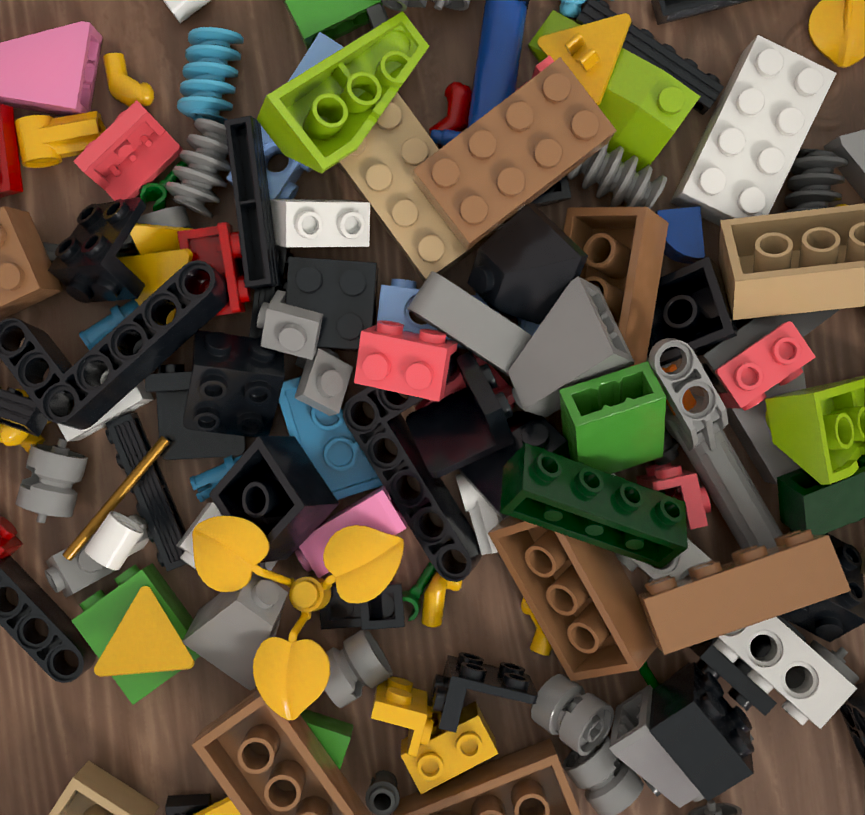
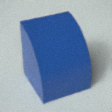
(684, 234)

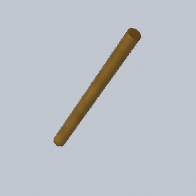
(116, 498)

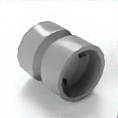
(356, 666)
(575, 716)
(607, 781)

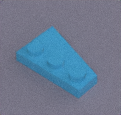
(327, 445)

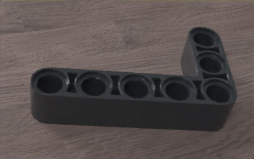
(114, 351)
(393, 473)
(20, 624)

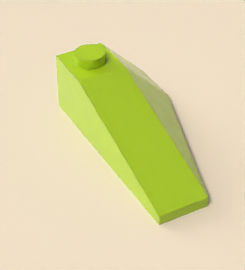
(639, 99)
(338, 101)
(821, 428)

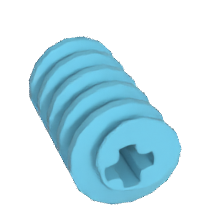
(207, 73)

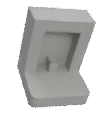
(289, 327)
(323, 381)
(74, 574)

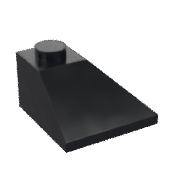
(526, 266)
(692, 309)
(487, 472)

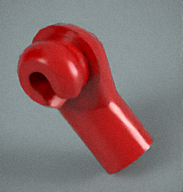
(458, 108)

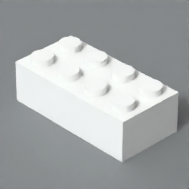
(754, 133)

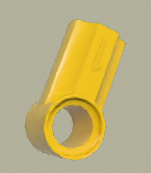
(49, 139)

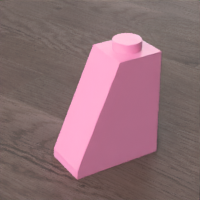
(51, 69)
(373, 510)

